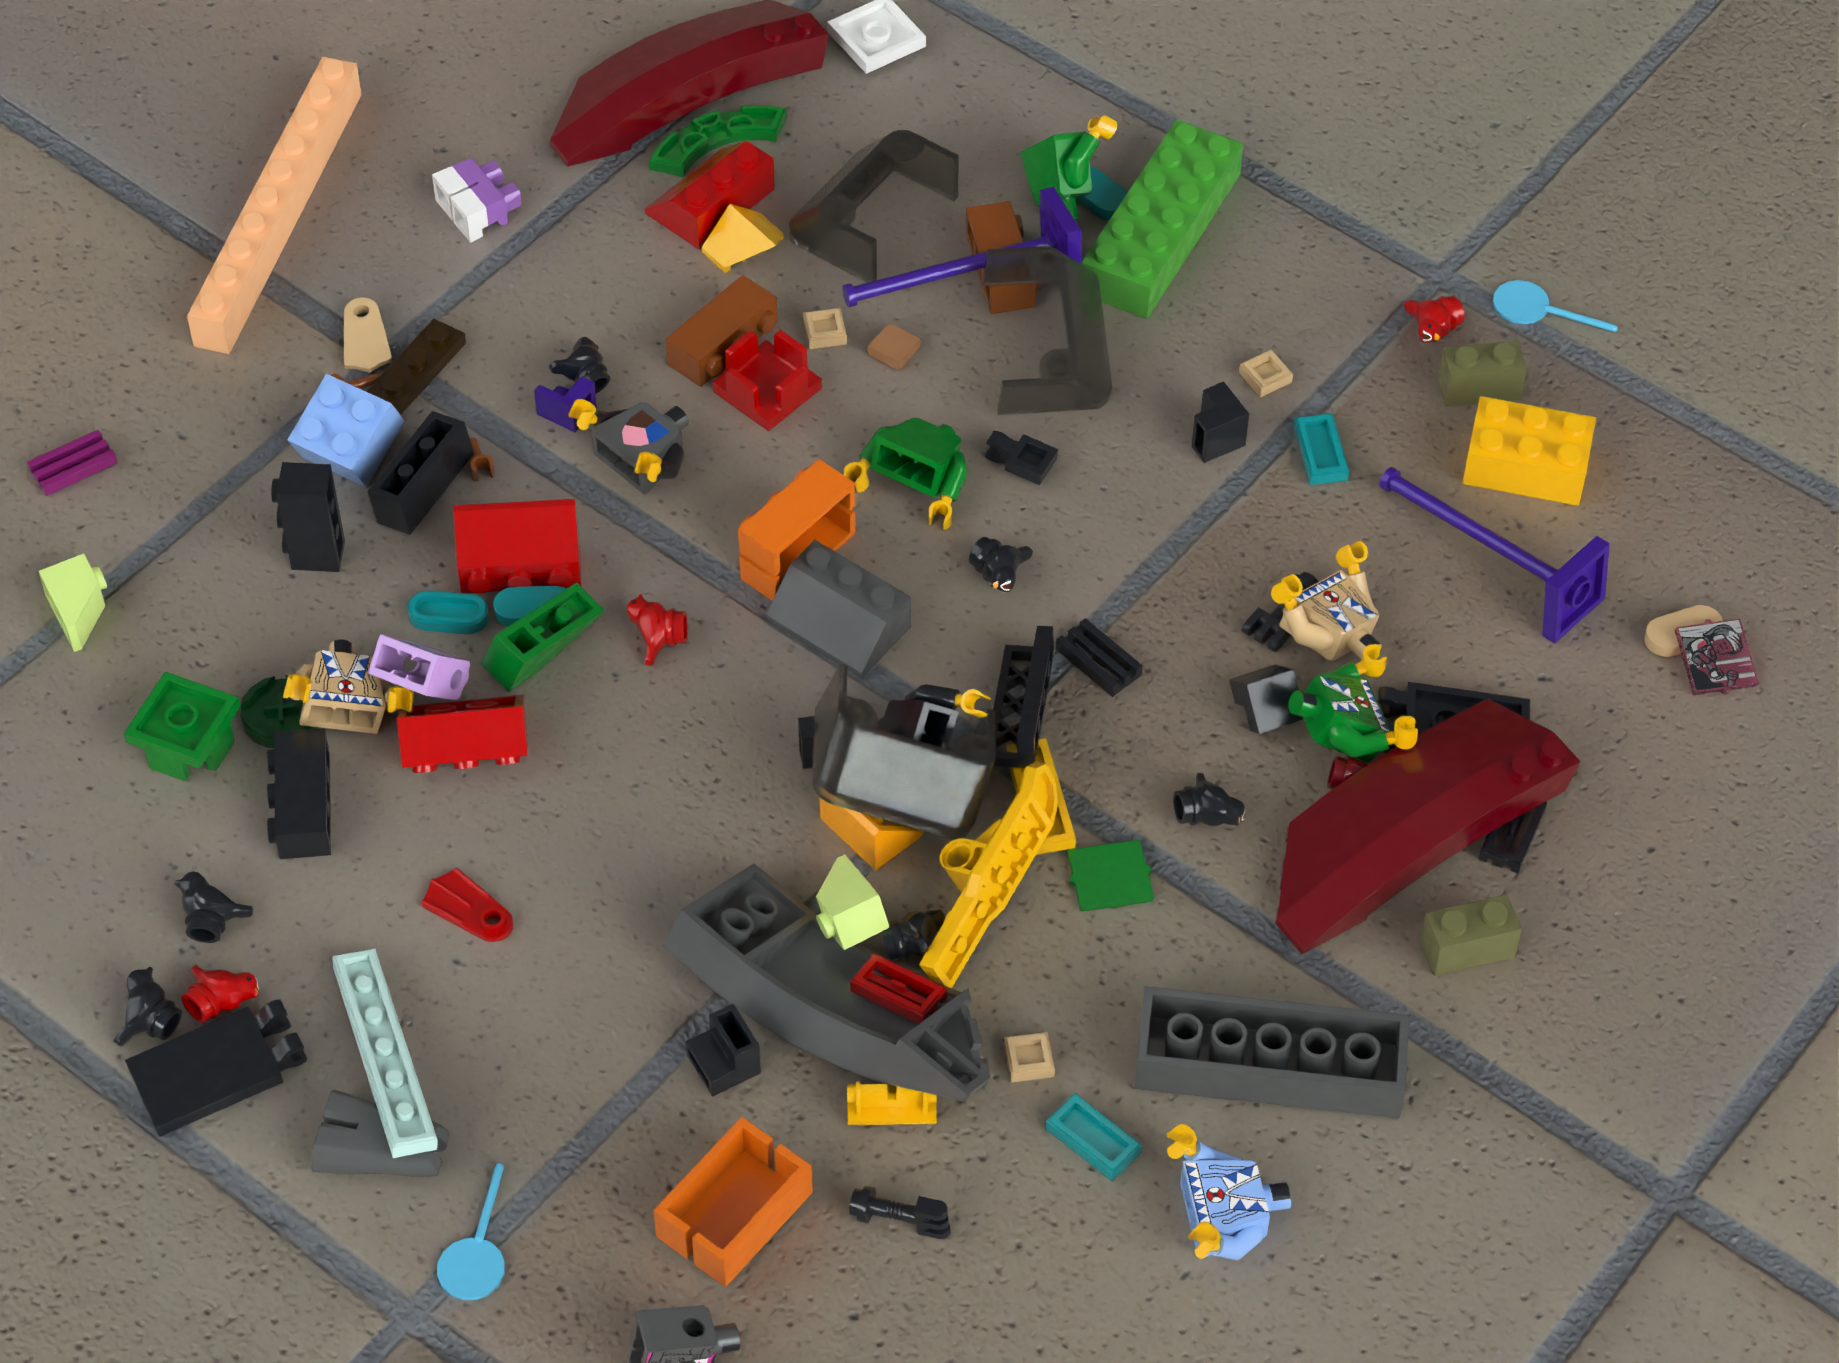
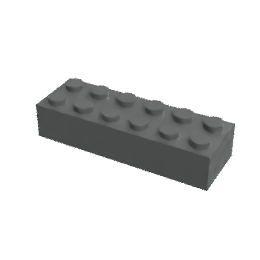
(1272, 1052)

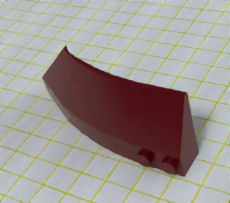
(684, 71)
(1412, 815)

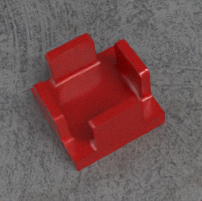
(767, 378)

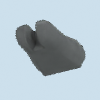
(356, 1143)

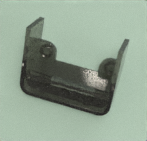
(825, 220)
(1071, 376)
(895, 774)

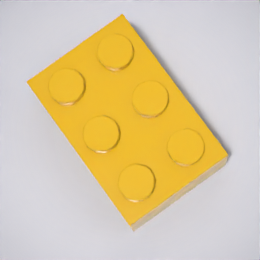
(1529, 450)

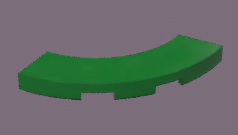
(713, 130)

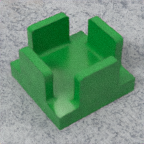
(183, 726)

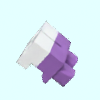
(471, 196)

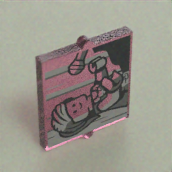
(1716, 656)

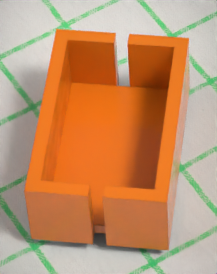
(808, 509)
(733, 1201)

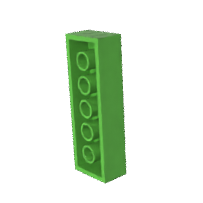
(1163, 216)

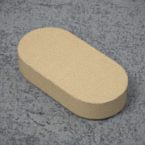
(1660, 632)

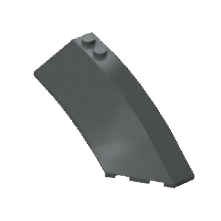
(780, 970)

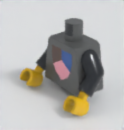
(635, 440)

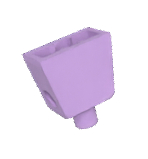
(435, 674)

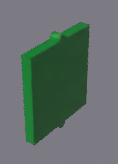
(1110, 875)

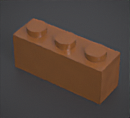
(993, 228)
(701, 342)

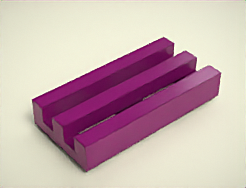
(69, 458)

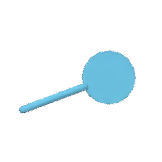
(1528, 303)
(474, 1265)

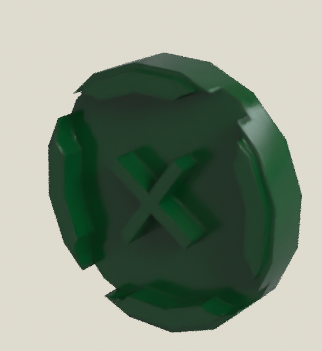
(267, 712)

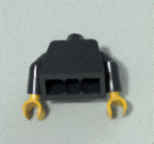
(929, 713)

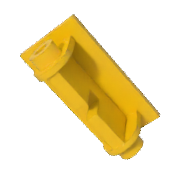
(889, 1105)

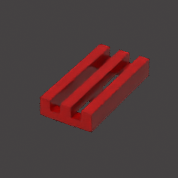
(893, 993)

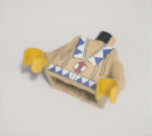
(1334, 612)
(342, 693)

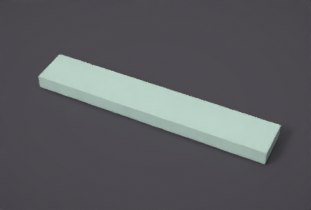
(384, 1053)

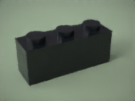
(420, 472)
(309, 516)
(300, 794)

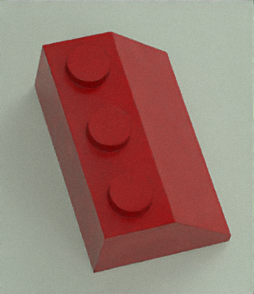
(731, 176)
(517, 545)
(463, 733)

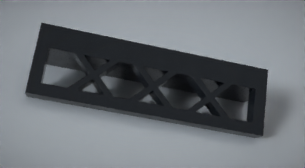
(1028, 706)

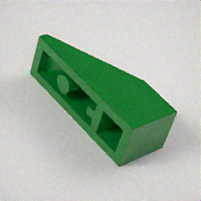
(540, 636)

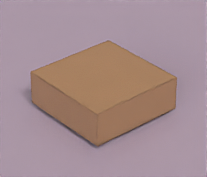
(894, 346)

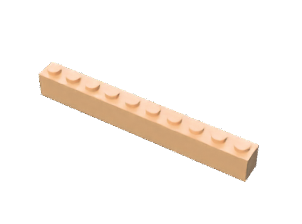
(274, 206)

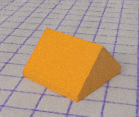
(869, 836)

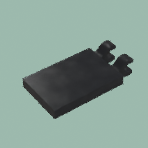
(1436, 704)
(214, 1066)

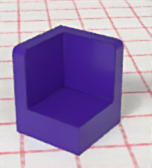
(557, 403)

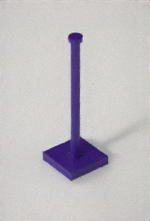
(1057, 231)
(1568, 591)

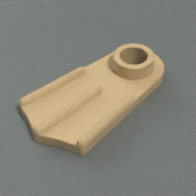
(365, 336)

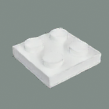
(876, 34)

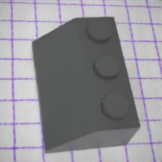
(840, 609)

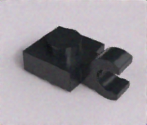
(1024, 458)

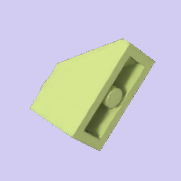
(75, 597)
(849, 906)

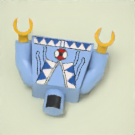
(1223, 1197)

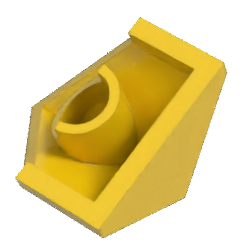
(740, 236)

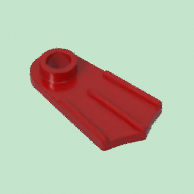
(467, 906)

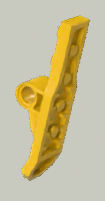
(990, 871)

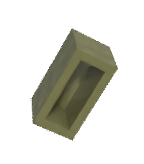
(1482, 370)
(1470, 935)

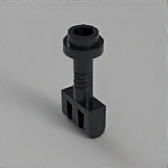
(1270, 622)
(928, 1214)

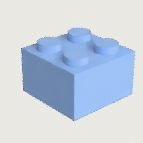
(346, 430)

